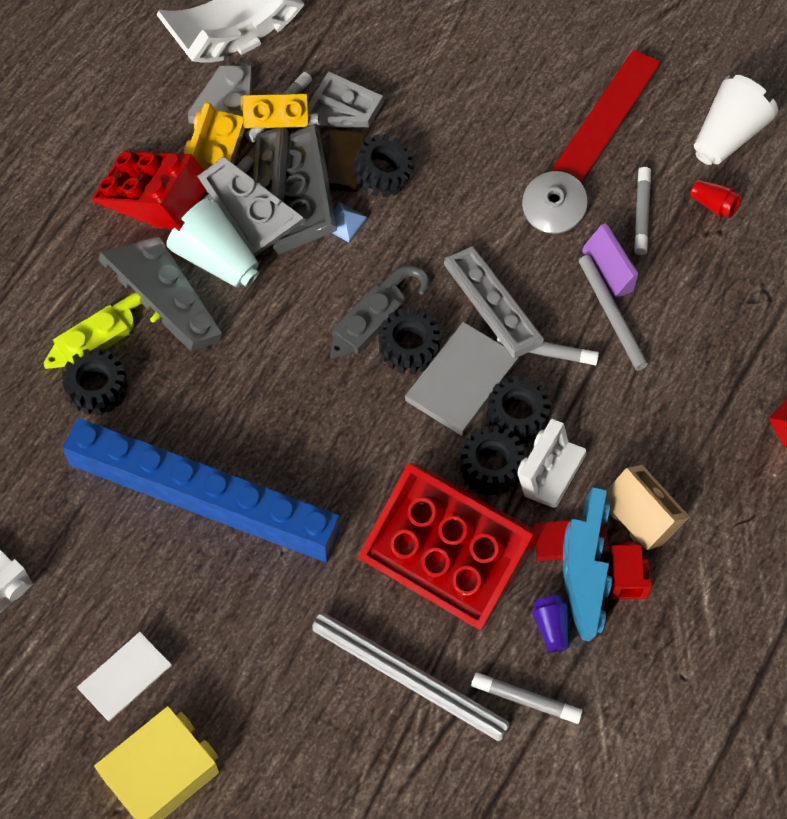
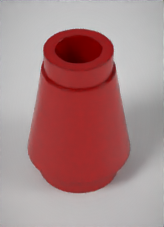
(717, 198)

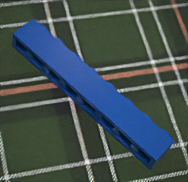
(202, 490)

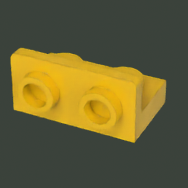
(274, 110)
(215, 136)

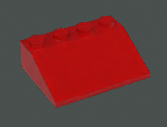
(448, 545)

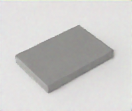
(461, 378)

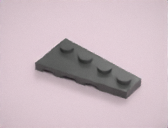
(307, 190)
(163, 288)

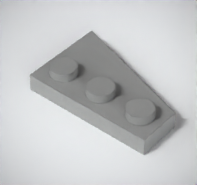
(250, 208)

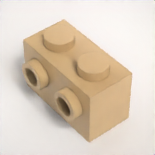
(644, 507)

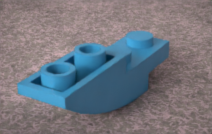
(585, 578)

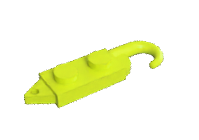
(97, 331)

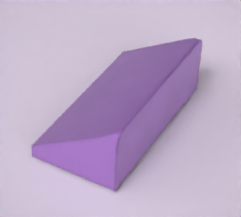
(611, 262)

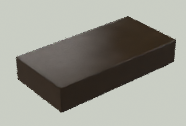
(340, 161)

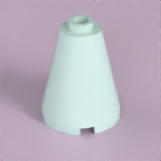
(214, 245)

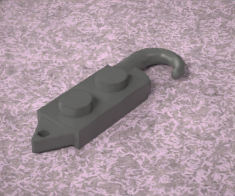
(365, 319)

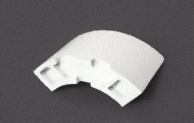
(227, 26)

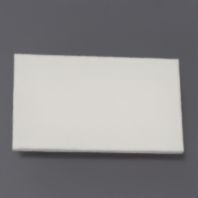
(124, 676)

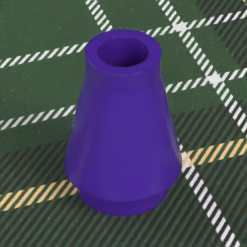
(552, 622)

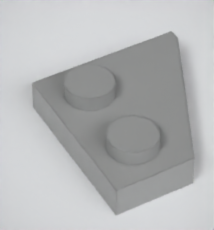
(224, 90)
(344, 103)

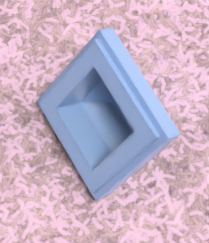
(347, 222)

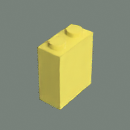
(158, 766)

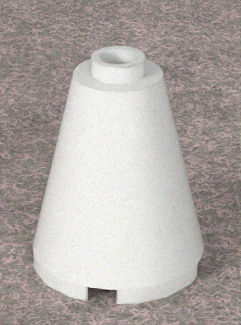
(733, 119)

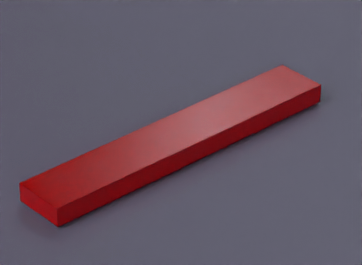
(607, 116)

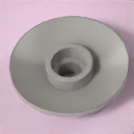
(556, 216)

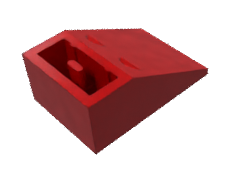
(152, 187)

